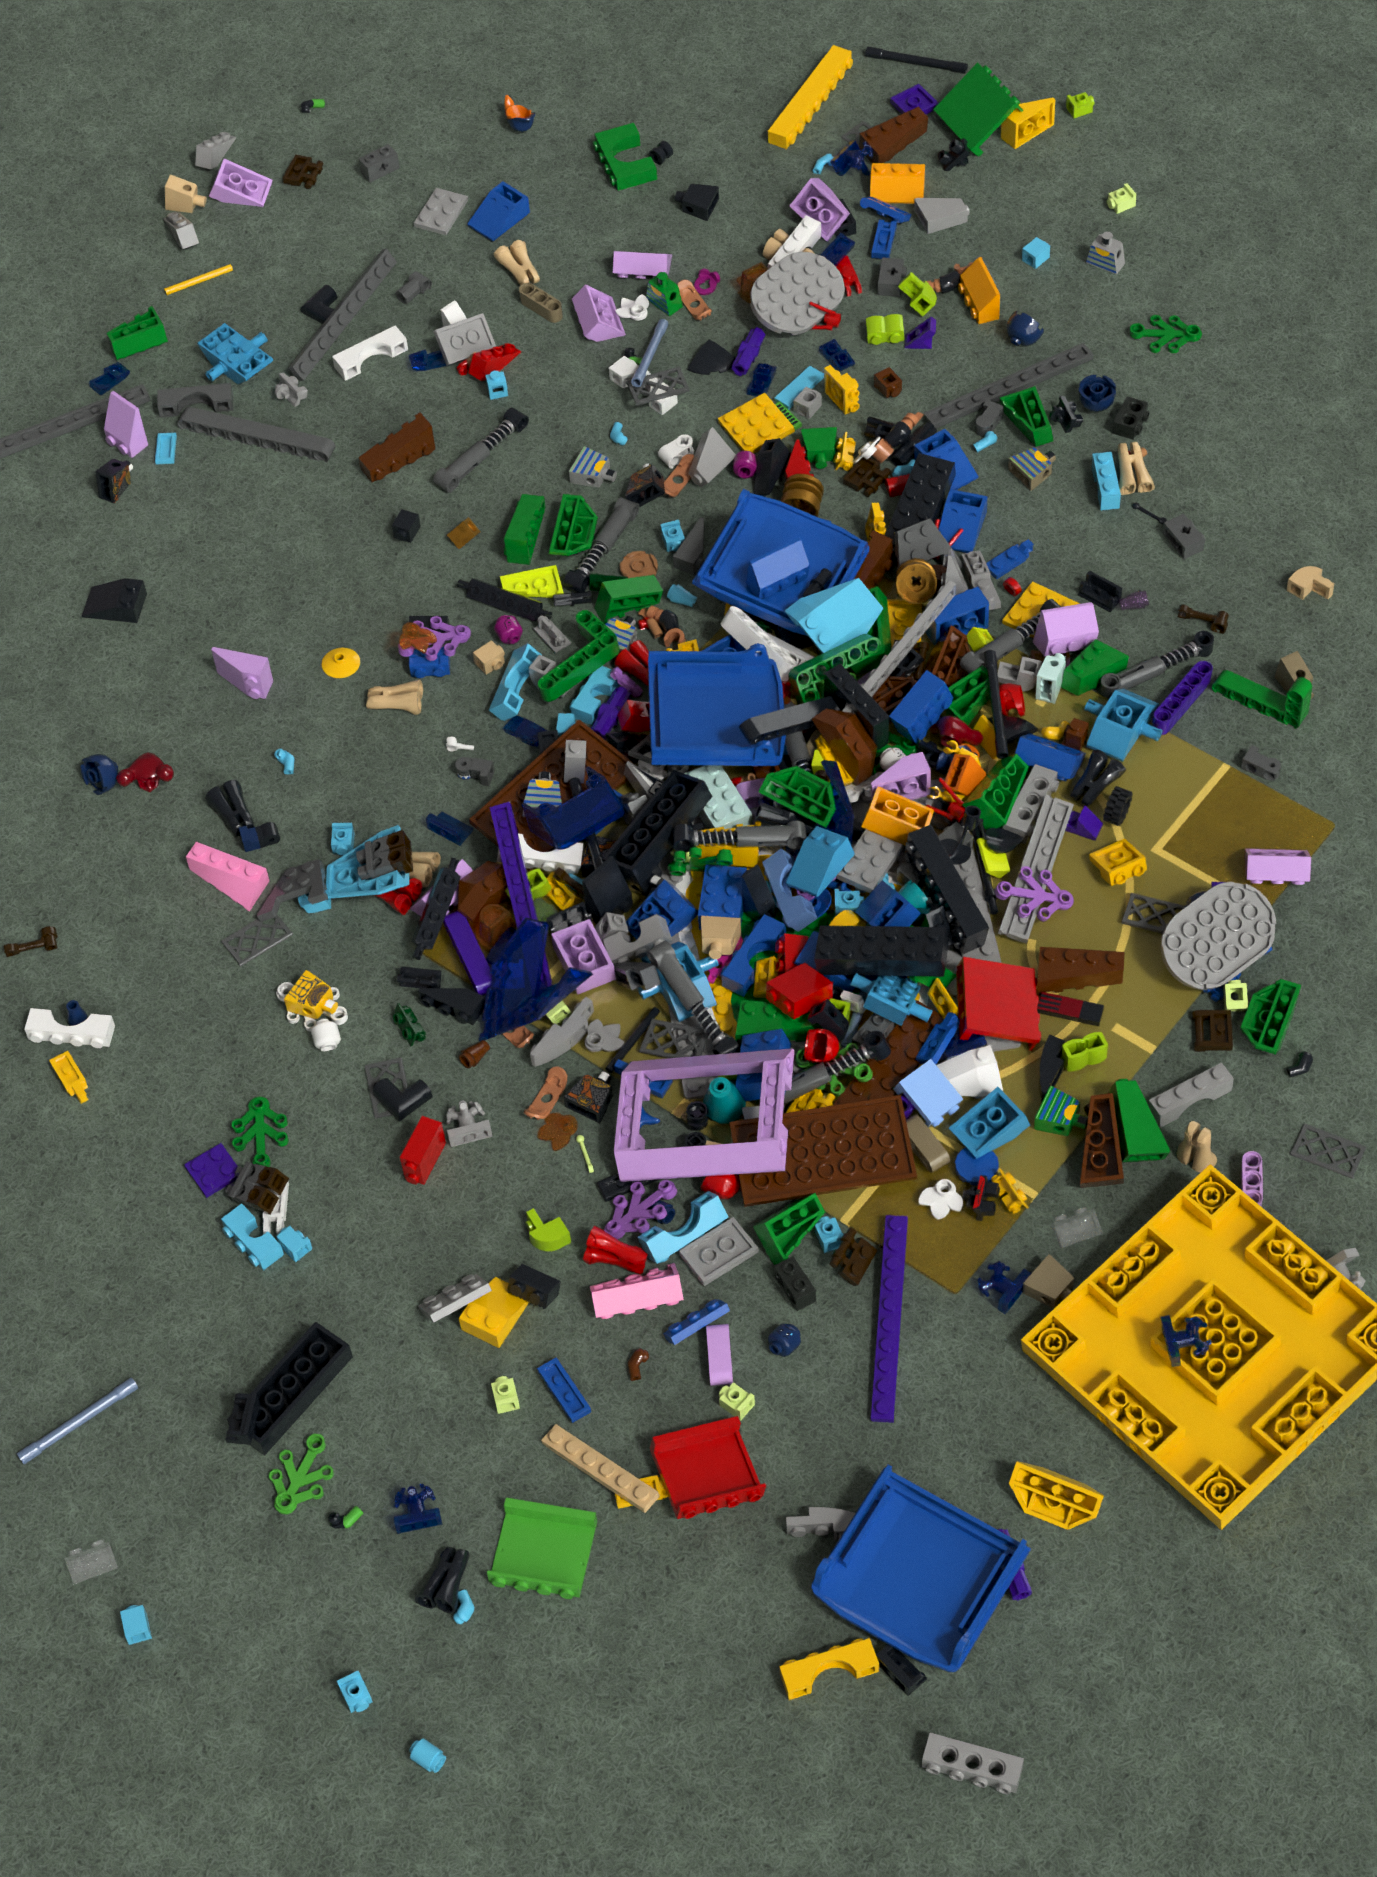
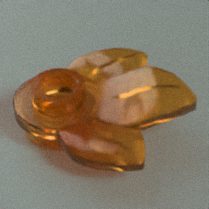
(416, 637)
(556, 1131)

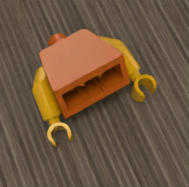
(963, 775)

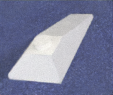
(973, 1072)

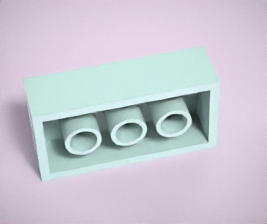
(726, 806)

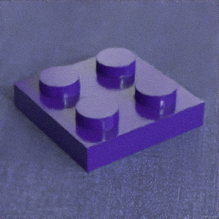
(913, 98)
(212, 1170)

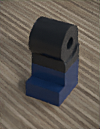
(259, 836)

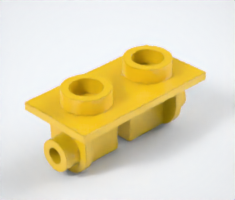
(845, 447)
(1014, 1198)

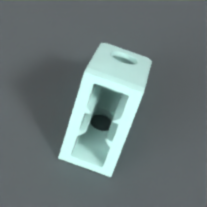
(1051, 670)

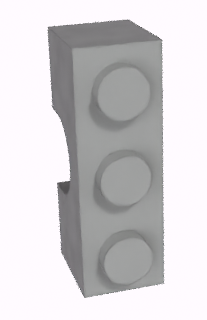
(653, 932)

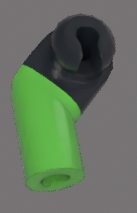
(312, 103)
(629, 353)
(345, 1521)

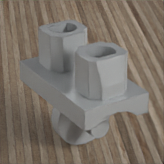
(289, 389)

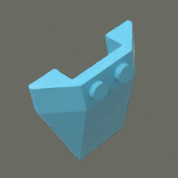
(836, 614)
(343, 876)

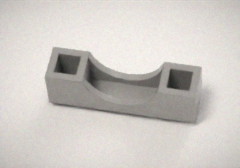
(1173, 1102)

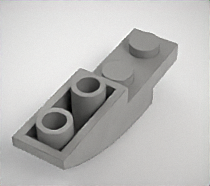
(979, 576)
(560, 1039)
(820, 1521)

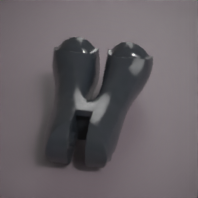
(1096, 764)
(217, 800)
(444, 1582)

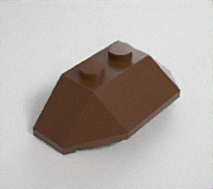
(946, 656)
(893, 692)
(848, 741)
(481, 888)

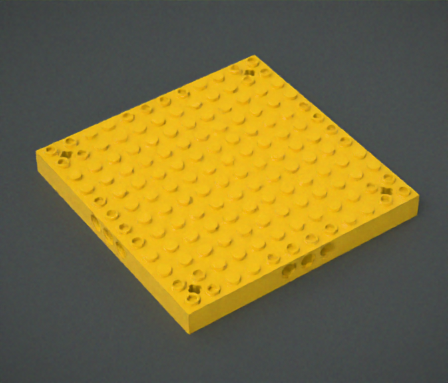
(1269, 1315)

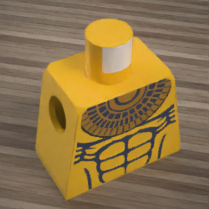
(310, 997)

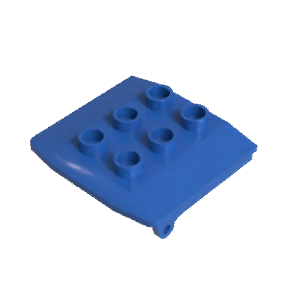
(761, 526)
(702, 701)
(918, 1572)

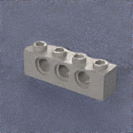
(1029, 801)
(963, 1753)

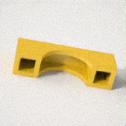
(856, 1658)

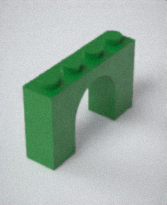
(623, 174)

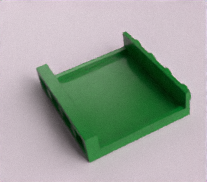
(977, 106)

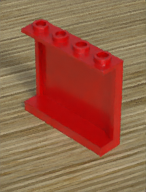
(997, 1001)
(706, 1468)

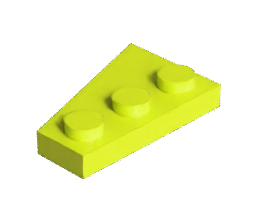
(534, 583)

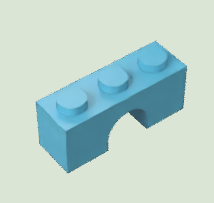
(1106, 479)
(585, 706)
(261, 1250)

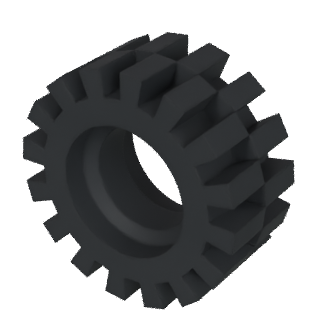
(1117, 806)

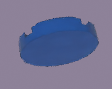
(970, 1168)

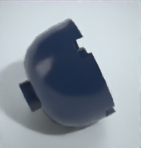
(1023, 329)
(1097, 393)
(99, 769)

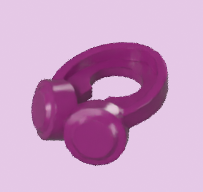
(704, 275)

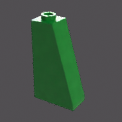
(1137, 1128)

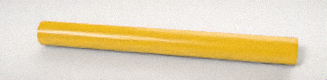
(196, 280)

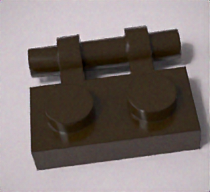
(298, 171)
(862, 473)
(858, 1259)

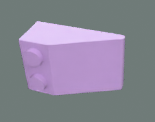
(239, 185)
(822, 205)
(124, 426)
(244, 671)
(907, 777)

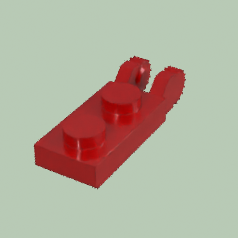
(849, 276)

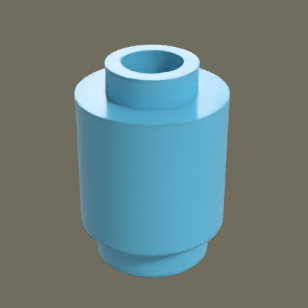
(427, 1755)

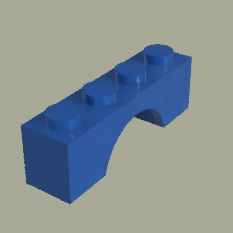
(739, 974)

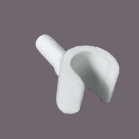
(452, 745)

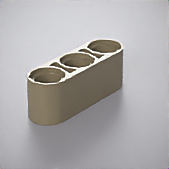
(540, 302)
(926, 1145)

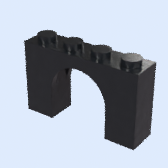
(844, 689)

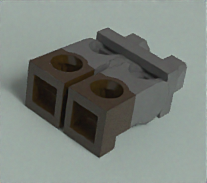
(385, 856)
(256, 1186)

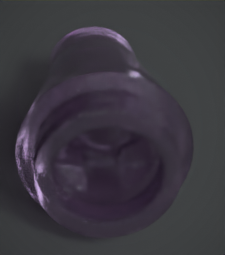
(1134, 601)

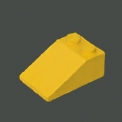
(1032, 121)
(493, 1314)

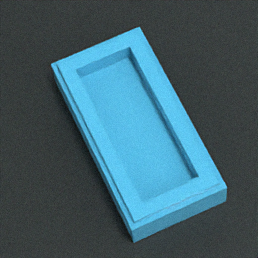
(165, 448)

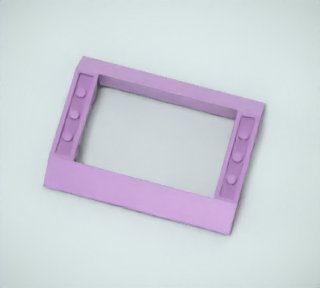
(765, 1155)

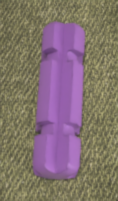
(626, 682)

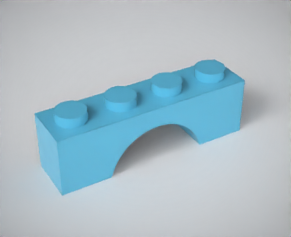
(507, 699)
(705, 1214)

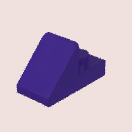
(922, 335)
(1084, 824)

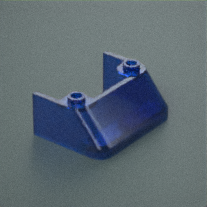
(577, 817)

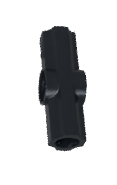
(906, 450)
(776, 816)

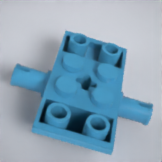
(233, 354)
(1121, 723)
(695, 970)
(892, 997)

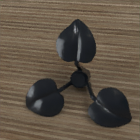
(997, 839)

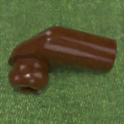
(635, 1360)

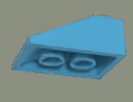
(819, 861)
(990, 1124)

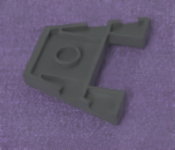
(921, 542)
(294, 883)

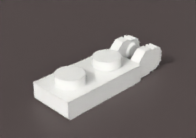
(278, 1213)

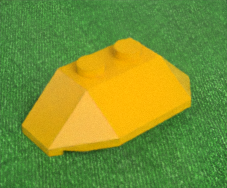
(1054, 1496)

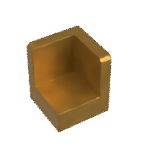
(463, 533)

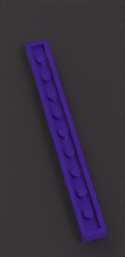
(516, 871)
(889, 1319)

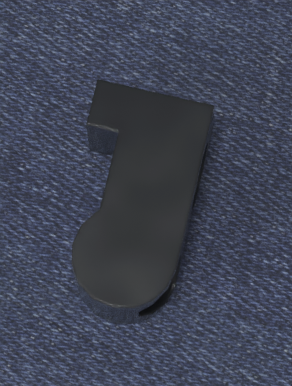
(829, 1018)

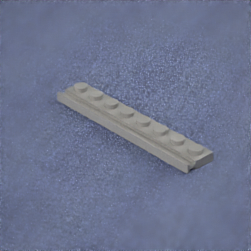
(1038, 856)

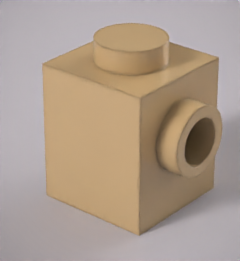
(489, 657)

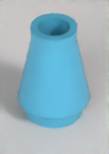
(681, 596)

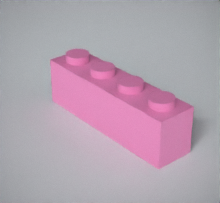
(229, 874)
(637, 1292)

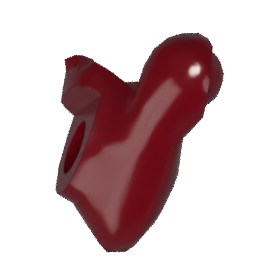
(955, 729)
(147, 771)

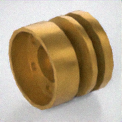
(803, 493)
(916, 592)

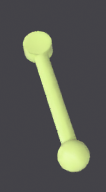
(580, 1139)

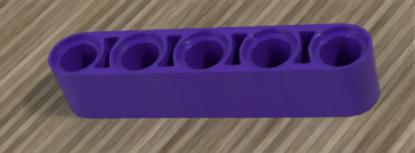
(1182, 696)
(468, 951)

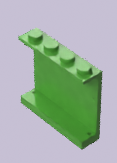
(543, 1548)

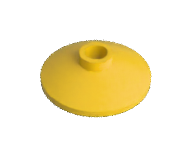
(340, 668)

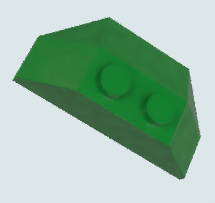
(573, 527)
(801, 793)
(1270, 1015)

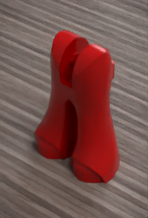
(634, 660)
(401, 898)
(609, 1250)

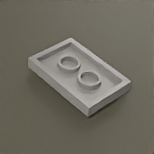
(441, 211)
(464, 338)
(871, 861)
(718, 1251)
(454, 1297)

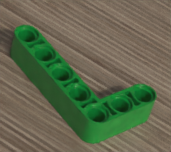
(600, 650)
(825, 661)
(1286, 709)

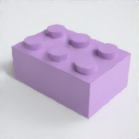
(582, 949)

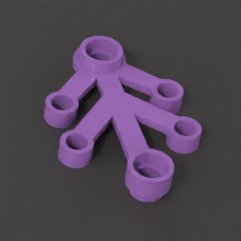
(458, 634)
(1037, 894)
(637, 1210)

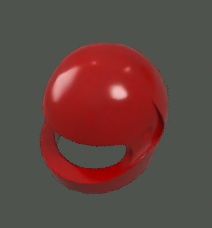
(1012, 697)
(821, 1046)
(722, 1185)

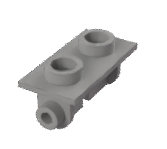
(551, 634)

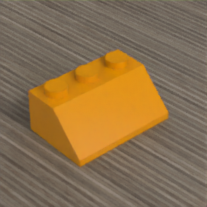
(897, 182)
(980, 292)

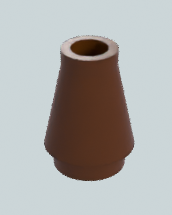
(472, 1055)

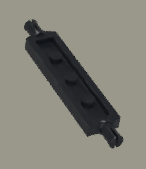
(504, 599)
(436, 908)

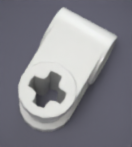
(674, 451)

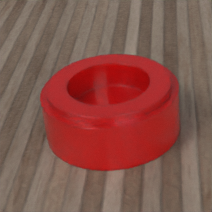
(1012, 586)

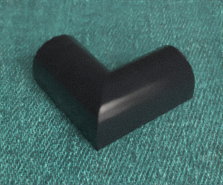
(318, 305)
(401, 1103)

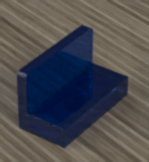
(838, 249)
(448, 827)
(959, 1046)

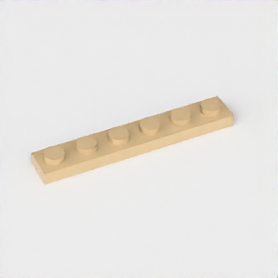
(600, 1468)

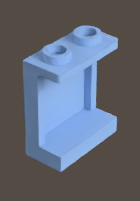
(930, 1093)

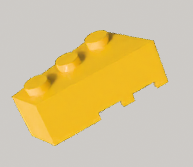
(741, 855)

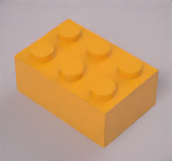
(895, 815)

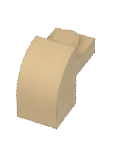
(1308, 580)

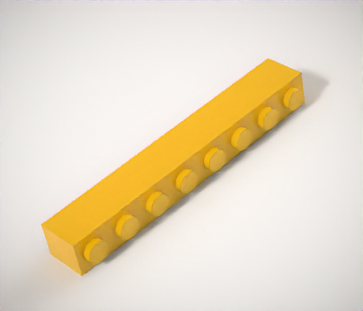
(809, 97)

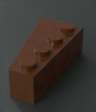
(894, 135)
(399, 449)
(877, 561)
(1078, 968)
(1102, 1149)

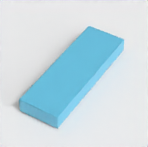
(808, 378)

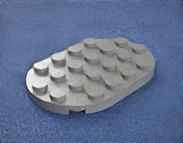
(784, 292)
(1218, 935)

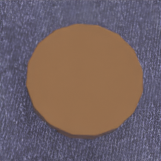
(643, 564)

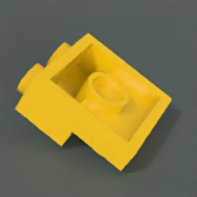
(841, 390)
(1119, 862)

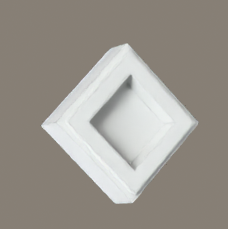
(856, 1001)

